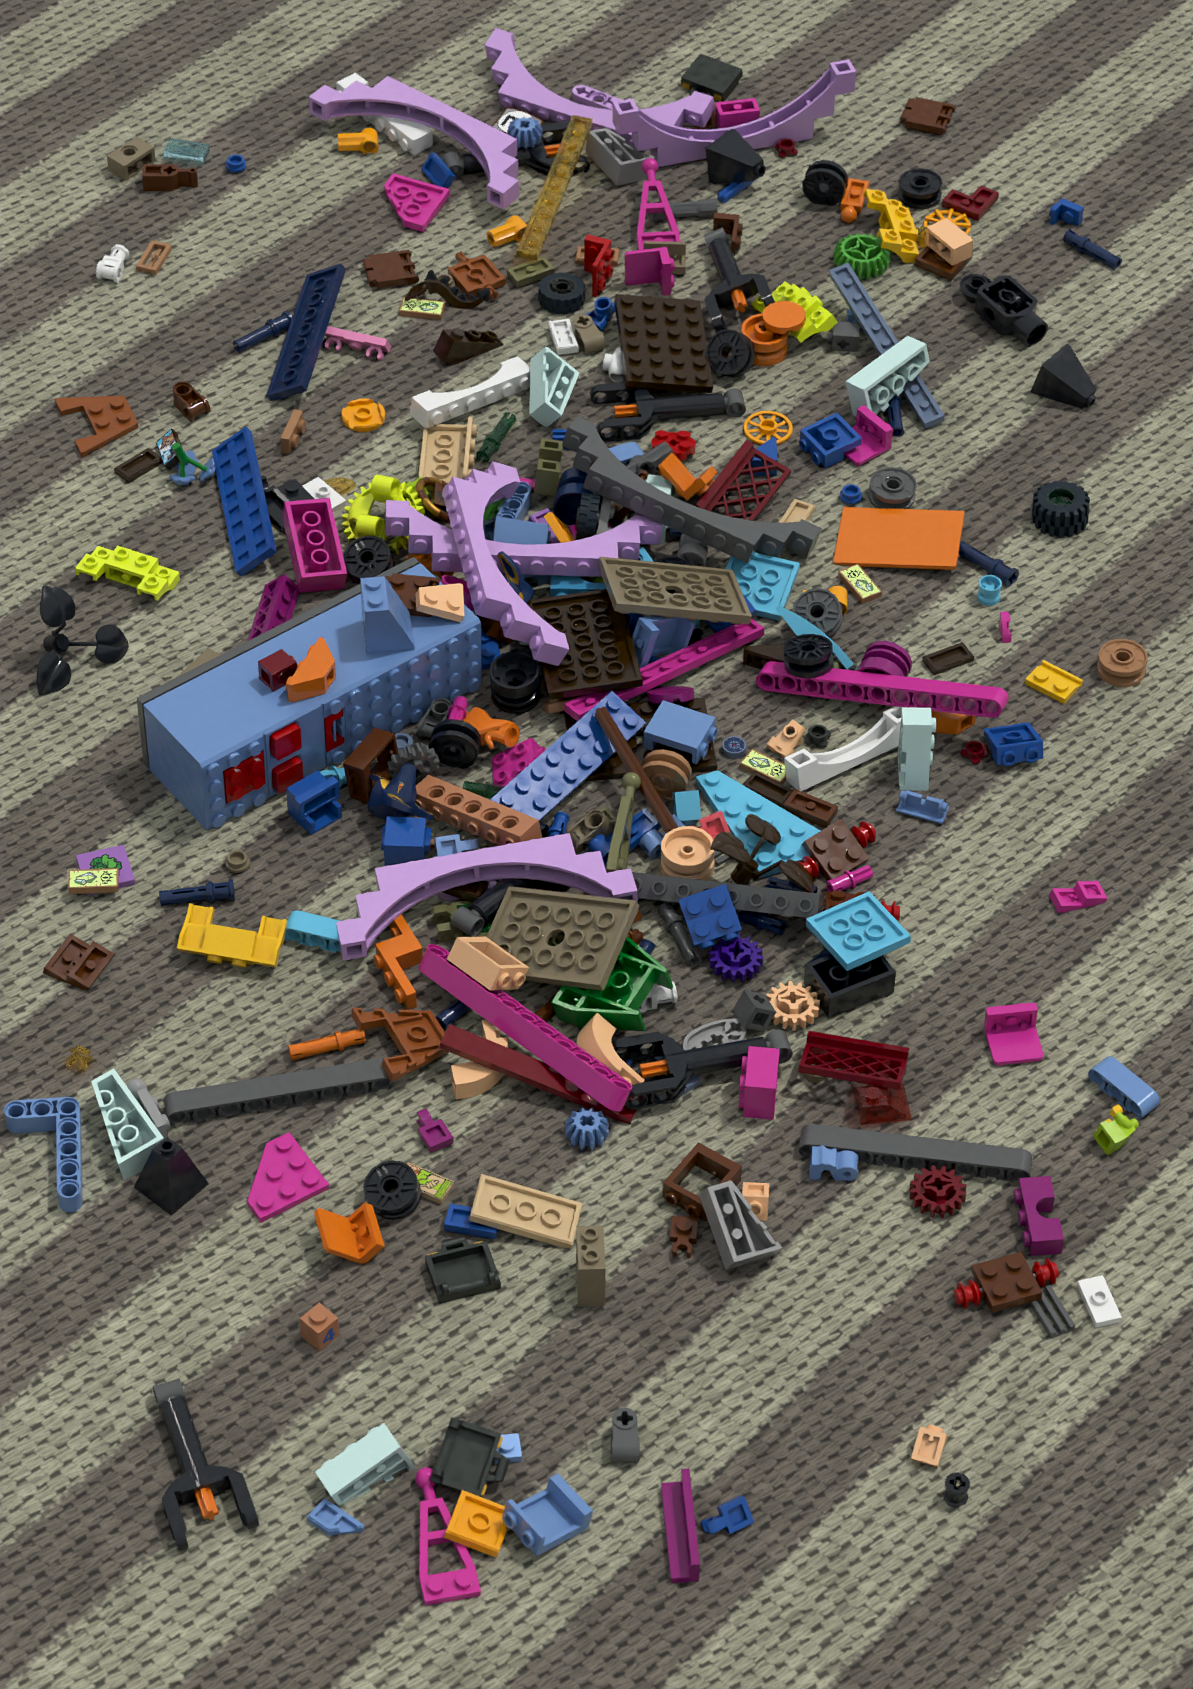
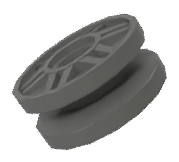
(892, 488)
(824, 601)

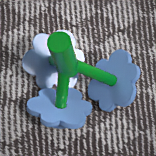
(188, 464)

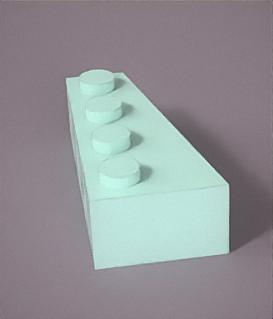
(127, 1123)

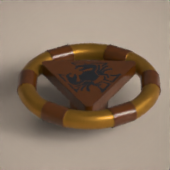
(437, 506)

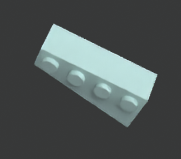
(887, 375)

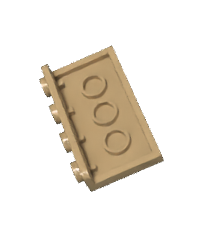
(448, 451)

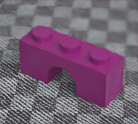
(1041, 1234)

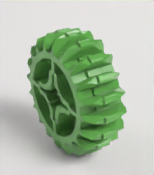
(862, 254)

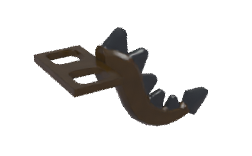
(448, 293)

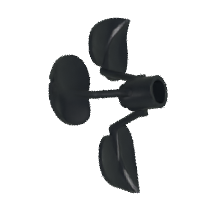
(55, 609)

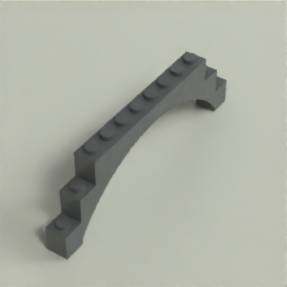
(727, 534)

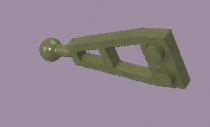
(621, 836)

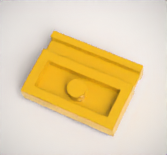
(1053, 681)

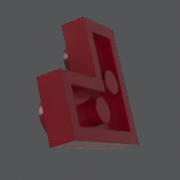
(974, 205)

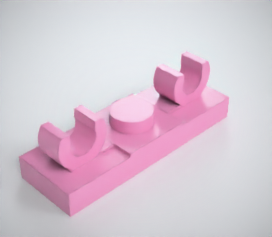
(357, 341)

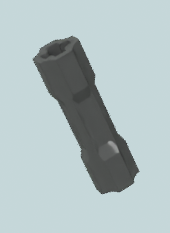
(702, 208)

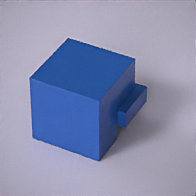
(314, 802)
(405, 840)

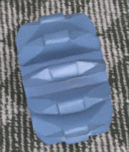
(526, 131)
(587, 1128)

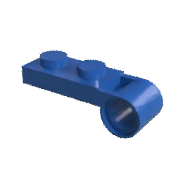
(641, 824)

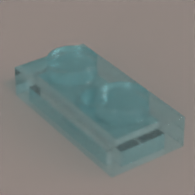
(186, 150)

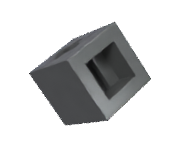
(844, 336)
(754, 1010)

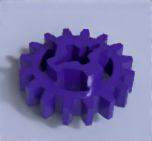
(747, 963)

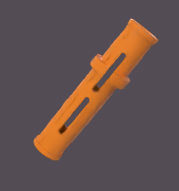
(325, 1044)

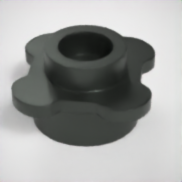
(818, 735)

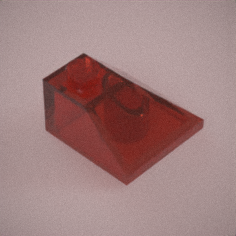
(880, 1104)

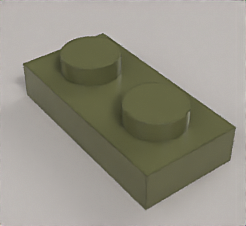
(530, 271)

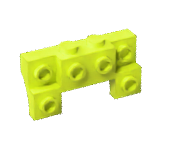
(817, 317)
(130, 569)

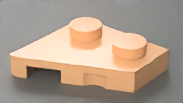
(442, 601)

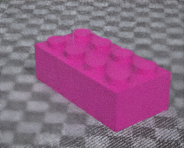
(314, 545)

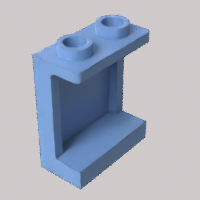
(659, 636)
(681, 729)
(548, 1516)

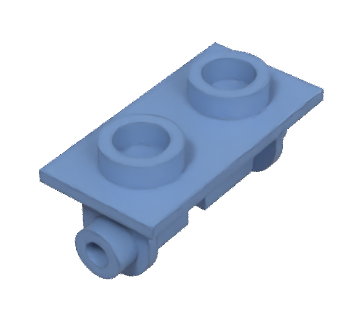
(929, 809)

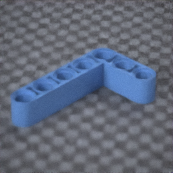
(65, 1118)

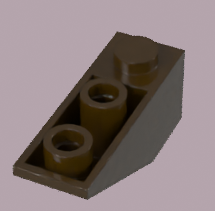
(459, 345)

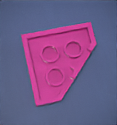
(415, 200)
(283, 1179)

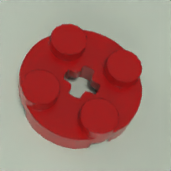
(679, 442)

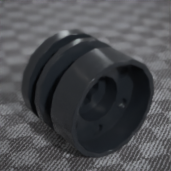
(515, 682)

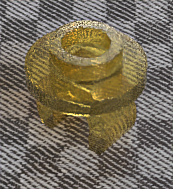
(921, 237)
(79, 1054)

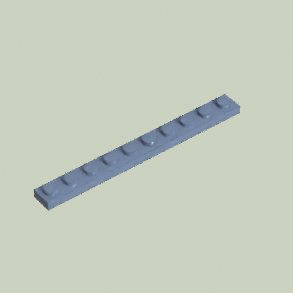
(882, 340)

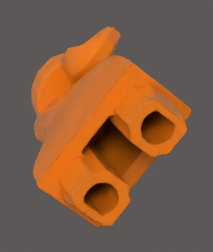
(491, 729)

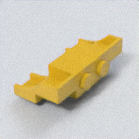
(896, 225)
(230, 943)

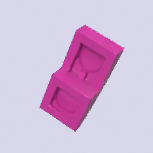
(1081, 896)

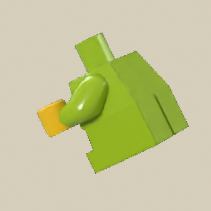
(1114, 1134)

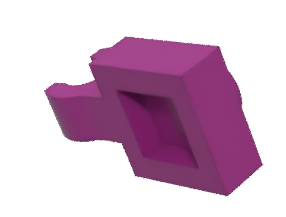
(433, 1133)

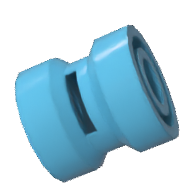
(989, 590)

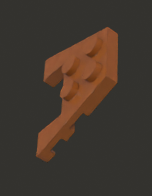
(107, 415)
(413, 1032)

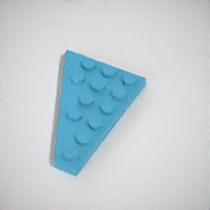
(738, 802)

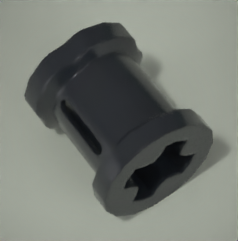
(959, 1491)

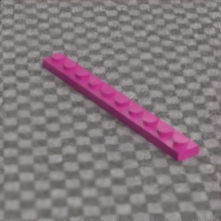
(675, 664)

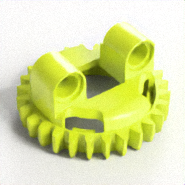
(360, 523)

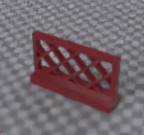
(730, 475)
(848, 1052)

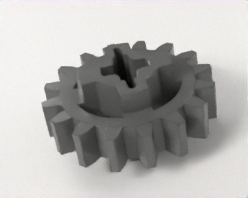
(423, 758)

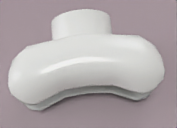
(614, 365)

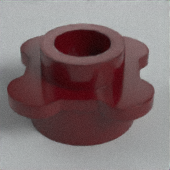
(786, 147)
(975, 751)

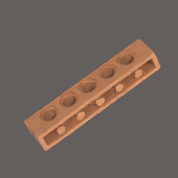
(475, 813)

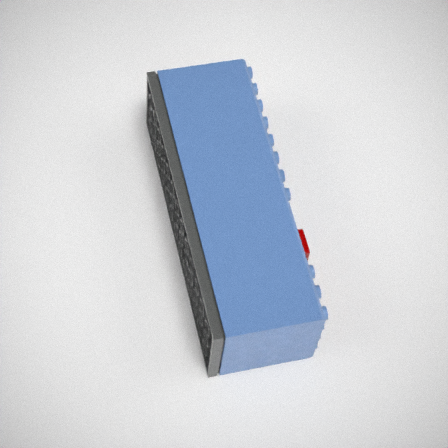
(234, 743)

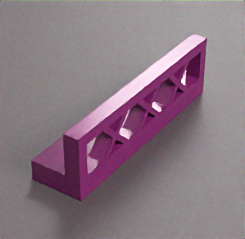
(275, 605)
(681, 1529)

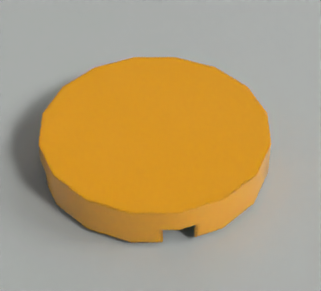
(363, 415)

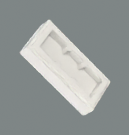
(563, 336)
(320, 489)
(1099, 1301)

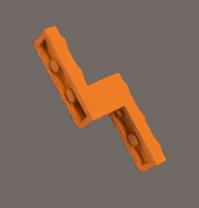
(396, 955)

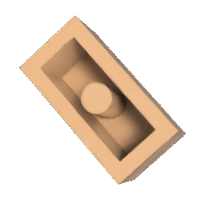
(949, 241)

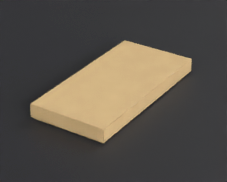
(525, 1211)

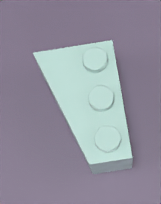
(363, 1464)

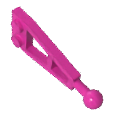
(650, 167)
(446, 1585)

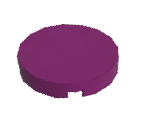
(670, 694)

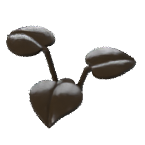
(747, 866)

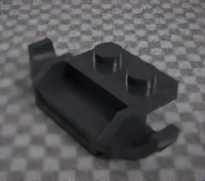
(278, 496)

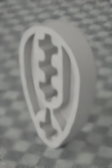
(715, 1031)

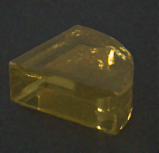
(341, 485)

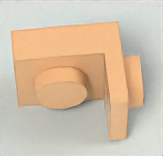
(757, 1196)
(929, 1445)

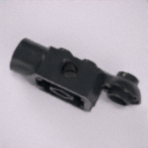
(1005, 307)

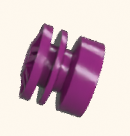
(886, 658)

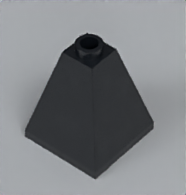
(733, 160)
(1065, 380)
(170, 1177)

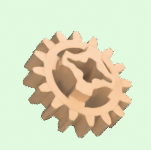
(794, 1005)

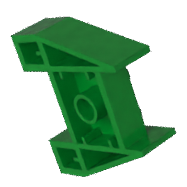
(624, 993)

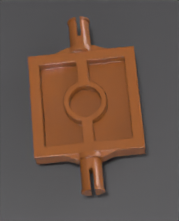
(476, 274)

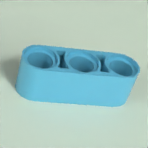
(313, 930)

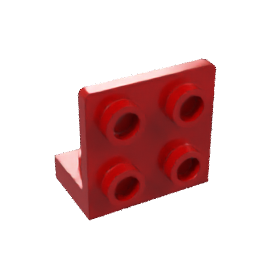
(598, 261)

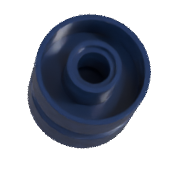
(569, 495)

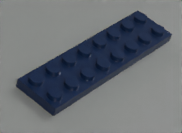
(306, 332)

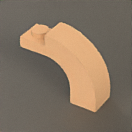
(596, 1040)
(472, 1078)

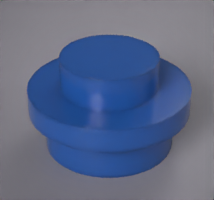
(235, 163)
(851, 494)

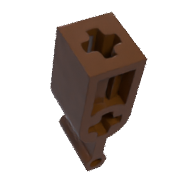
(167, 177)

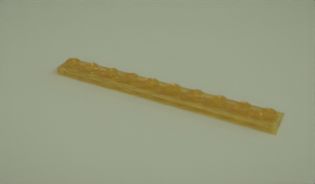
(554, 188)

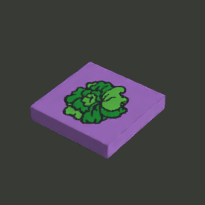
(108, 858)

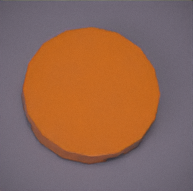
(783, 317)

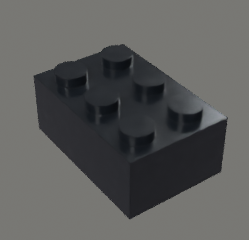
(844, 989)

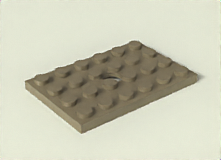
(698, 593)
(592, 930)

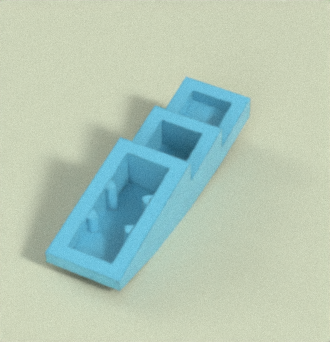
(801, 626)

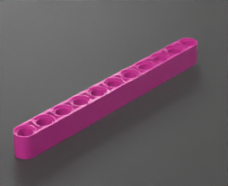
(844, 684)
(528, 1030)

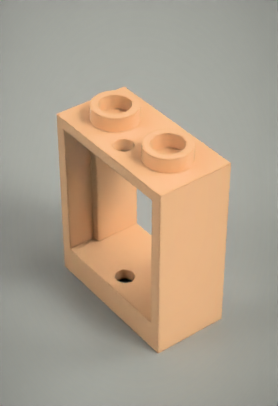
(488, 963)

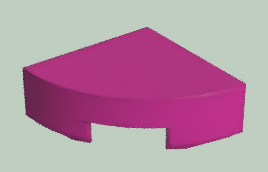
(1004, 621)

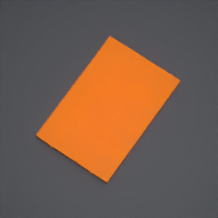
(899, 538)

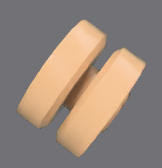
(687, 853)

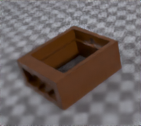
(378, 745)
(708, 1161)

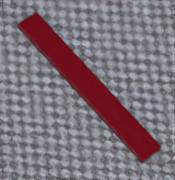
(523, 1069)

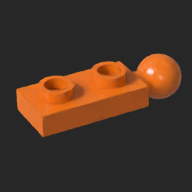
(853, 200)

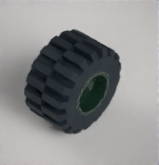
(1060, 508)

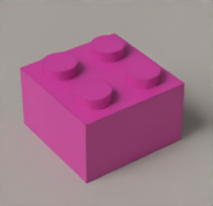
(759, 1082)

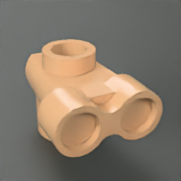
(784, 743)

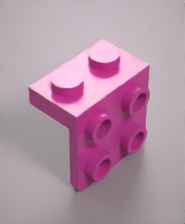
(650, 267)
(875, 437)
(513, 760)
(1013, 1033)

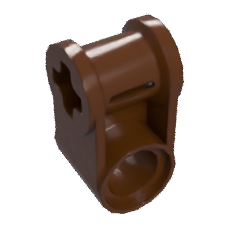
(189, 401)

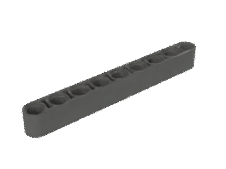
(275, 1091)
(920, 1152)

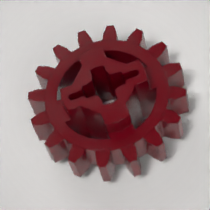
(937, 1191)

